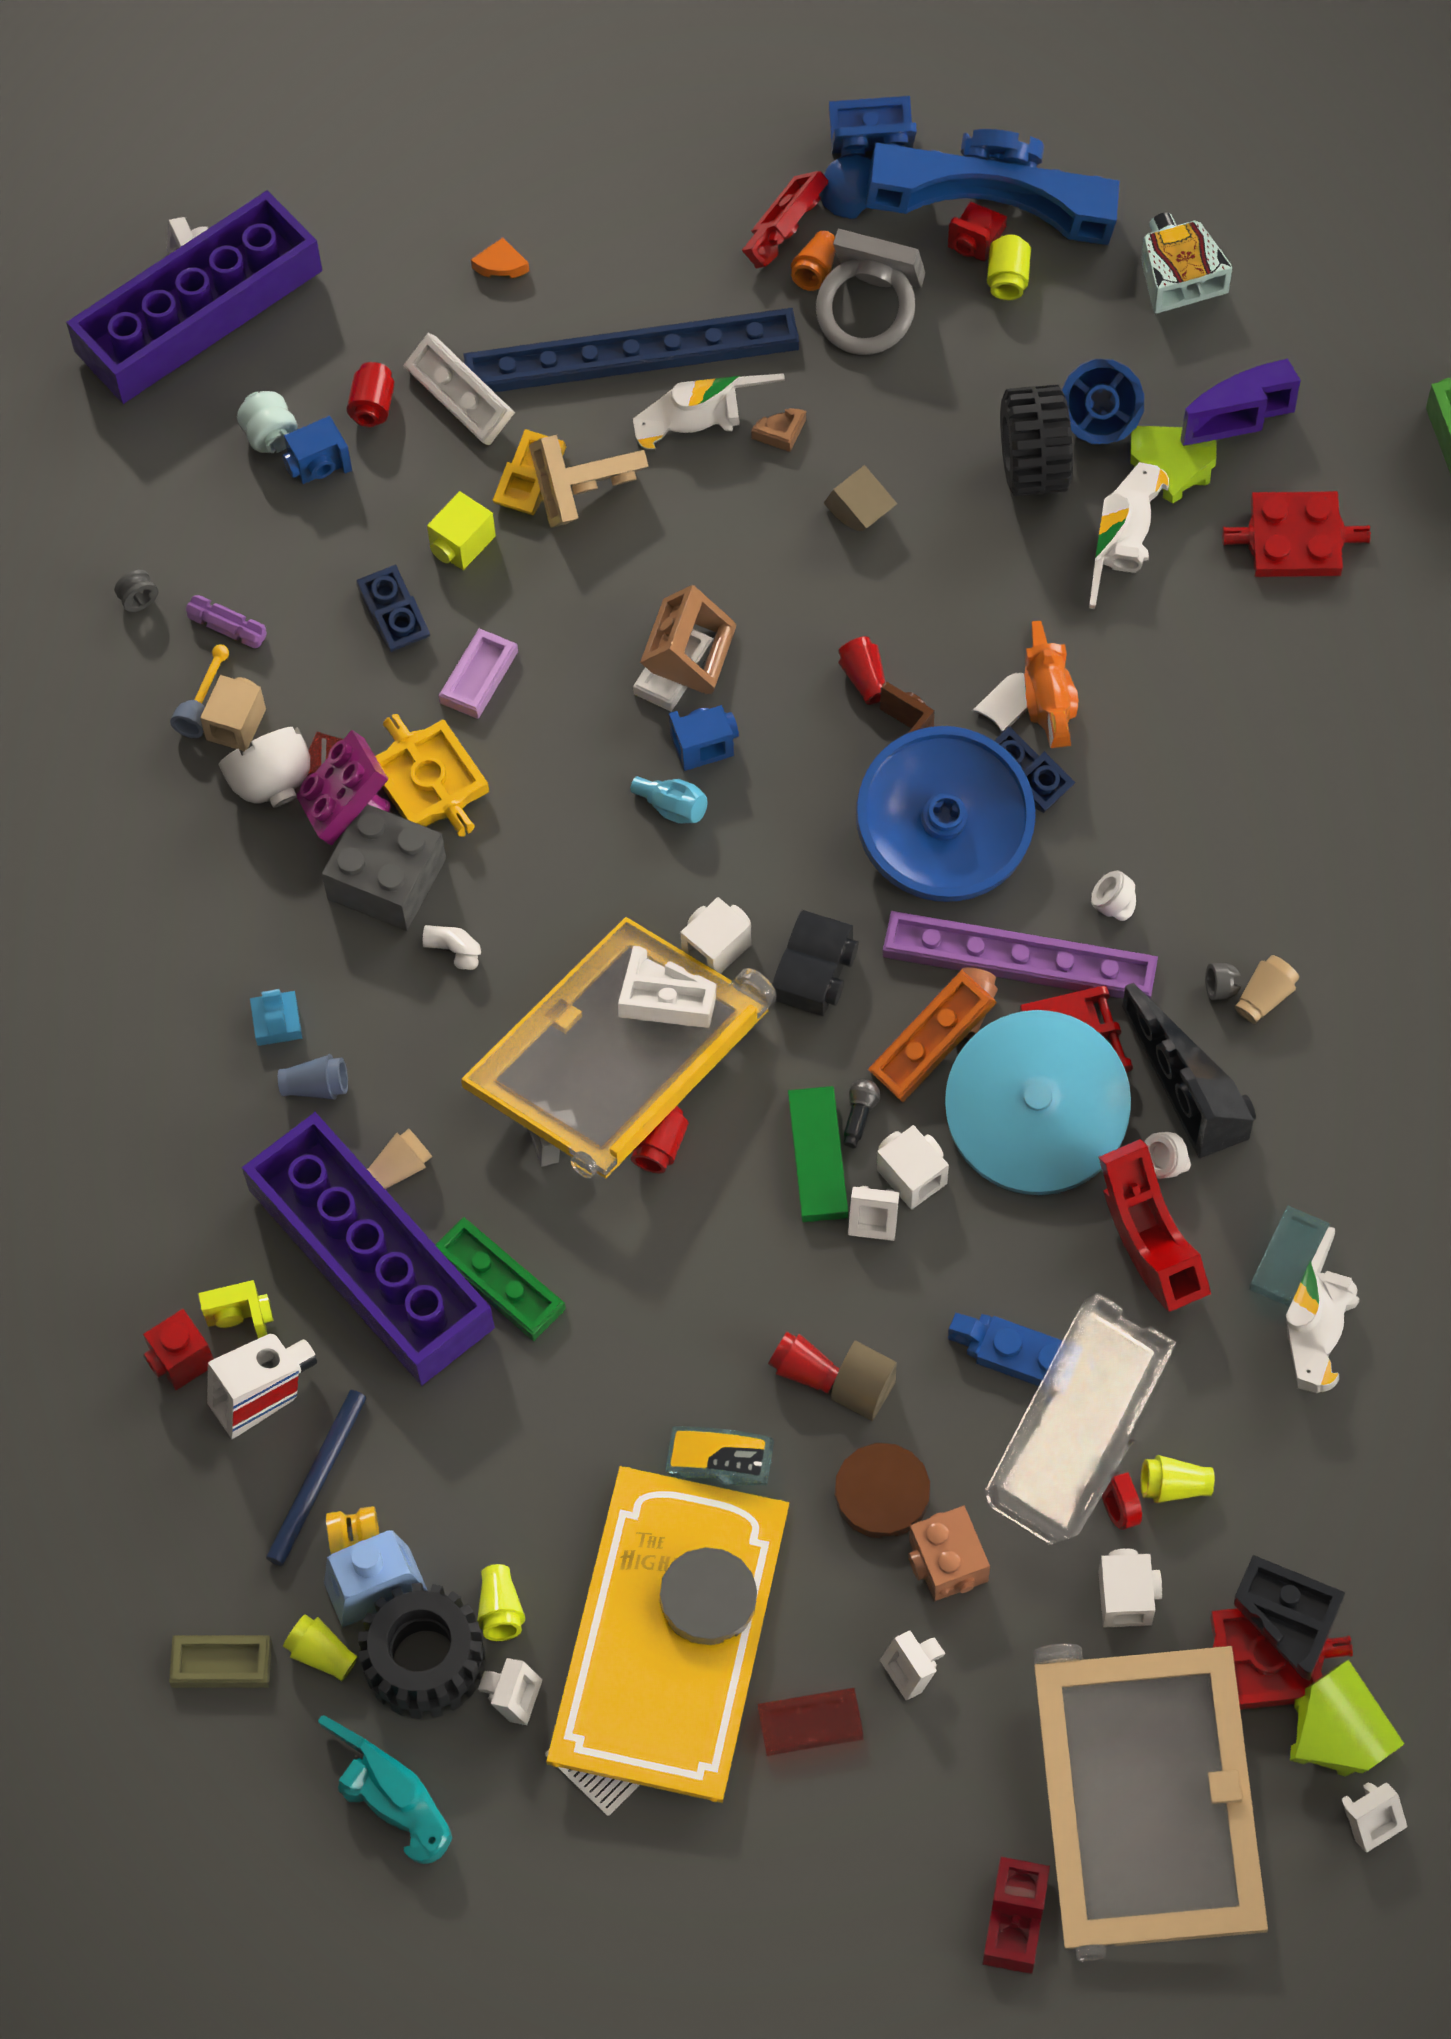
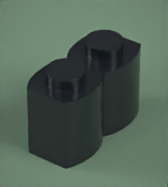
(814, 962)

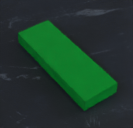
(818, 1154)
(501, 1279)

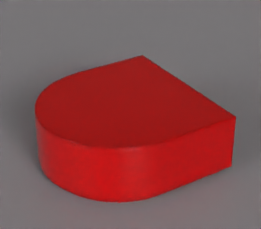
(1122, 1502)

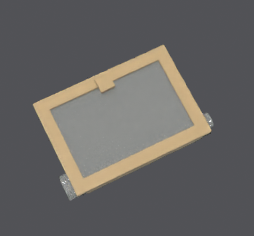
(1148, 1797)

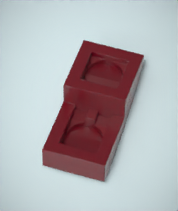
(1016, 1915)

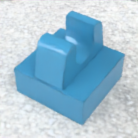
(276, 1017)

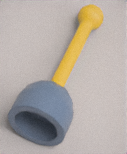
(187, 715)

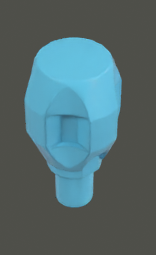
(673, 798)

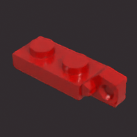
(782, 217)

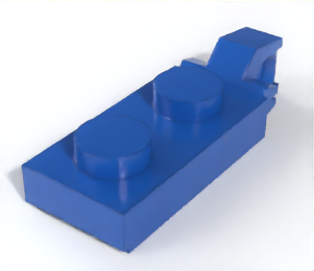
(1005, 1346)

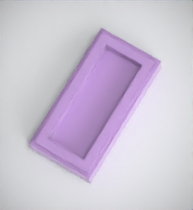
(478, 673)

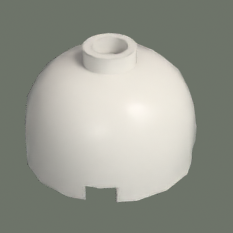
(269, 767)

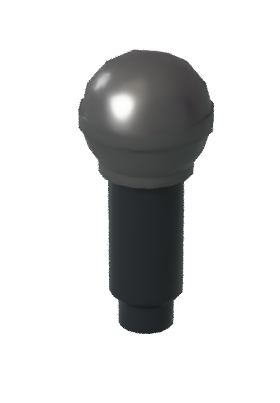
(863, 1097)

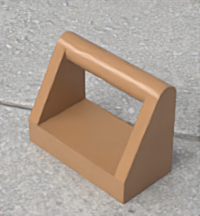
(670, 635)

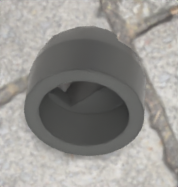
(1220, 981)

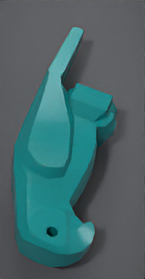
(392, 1795)

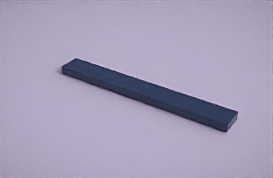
(635, 350)

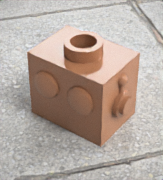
(948, 1554)

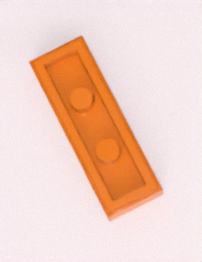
(932, 1035)

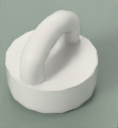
(1115, 895)
(1168, 1154)

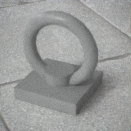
(878, 264)

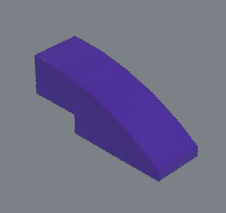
(1241, 403)

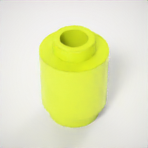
(1008, 267)

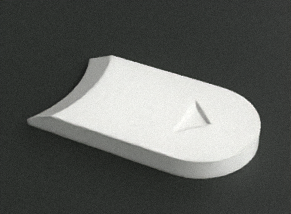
(1005, 702)

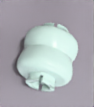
(266, 421)

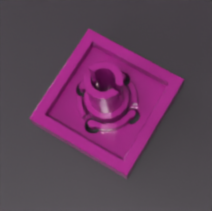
(342, 787)

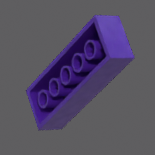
(194, 296)
(368, 1248)

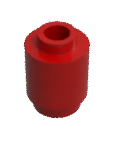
(370, 394)
(662, 1144)

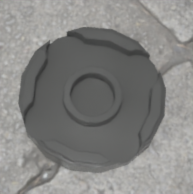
(708, 1596)

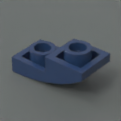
(392, 608)
(1043, 773)

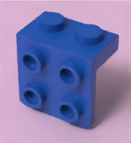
(863, 122)

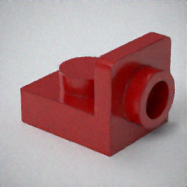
(975, 231)

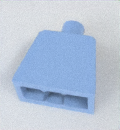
(366, 1573)

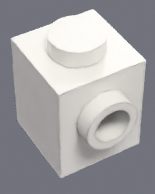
(717, 935)
(912, 1165)
(1128, 1588)

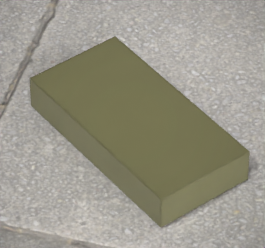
(220, 1661)

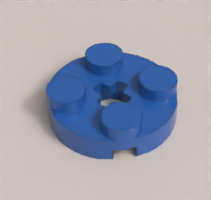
(1002, 147)

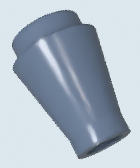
(316, 1078)

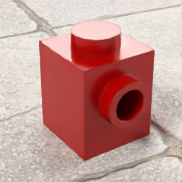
(177, 1350)

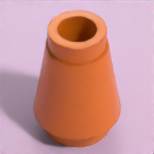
(814, 261)

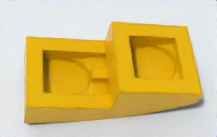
(519, 482)

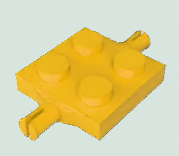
(430, 775)

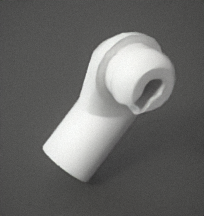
(455, 940)

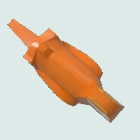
(1049, 688)

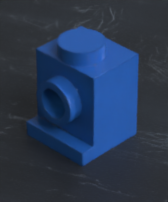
(316, 451)
(703, 736)

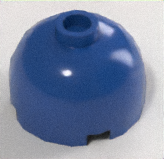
(1103, 401)

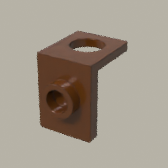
(906, 707)

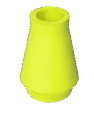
(1173, 1479)
(499, 1606)
(319, 1648)

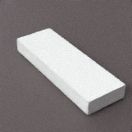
(459, 389)

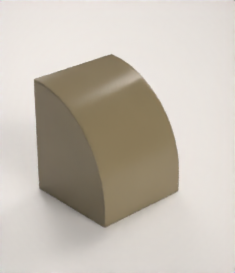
(859, 500)
(864, 1380)

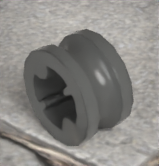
(136, 590)

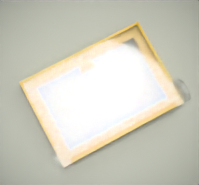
(605, 1079)

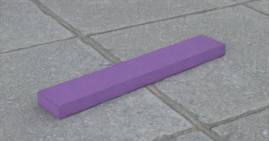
(1016, 955)

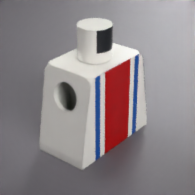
(255, 1381)

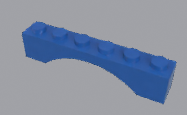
(1072, 203)

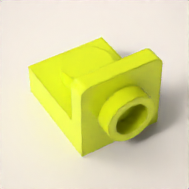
(233, 1303)

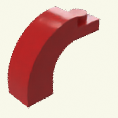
(1154, 1243)

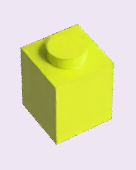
(461, 531)

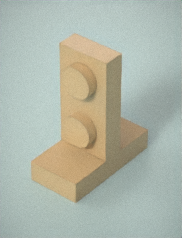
(557, 481)

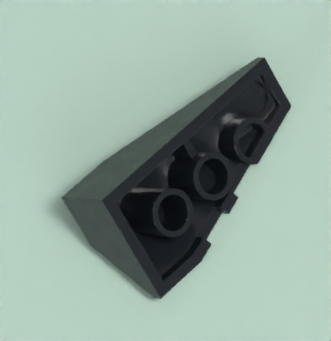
(1197, 1087)

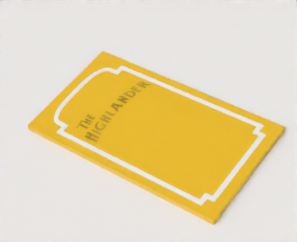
(636, 1692)

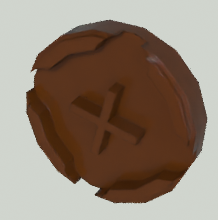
(882, 1490)

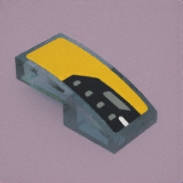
(719, 1454)

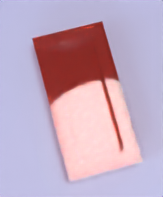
(810, 1721)

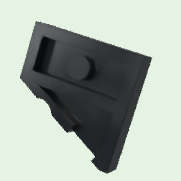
(1289, 1611)

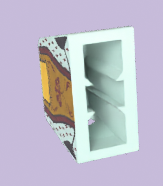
(1182, 264)

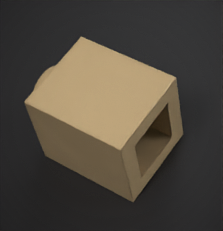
(233, 712)

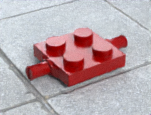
(1296, 534)
(1260, 1670)

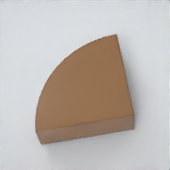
(780, 429)

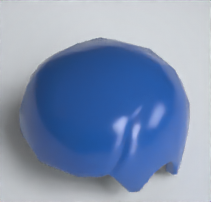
(846, 186)

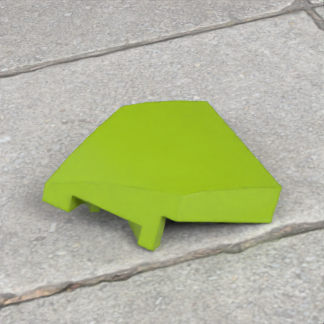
(1183, 464)
(1342, 1724)

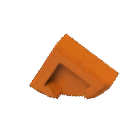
(500, 260)

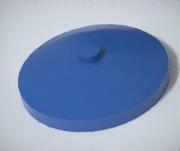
(945, 813)

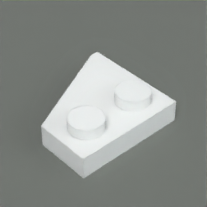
(665, 993)

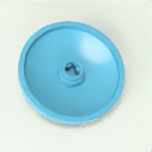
(1037, 1102)

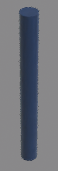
(316, 1478)

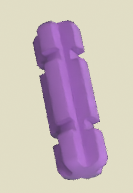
(226, 621)

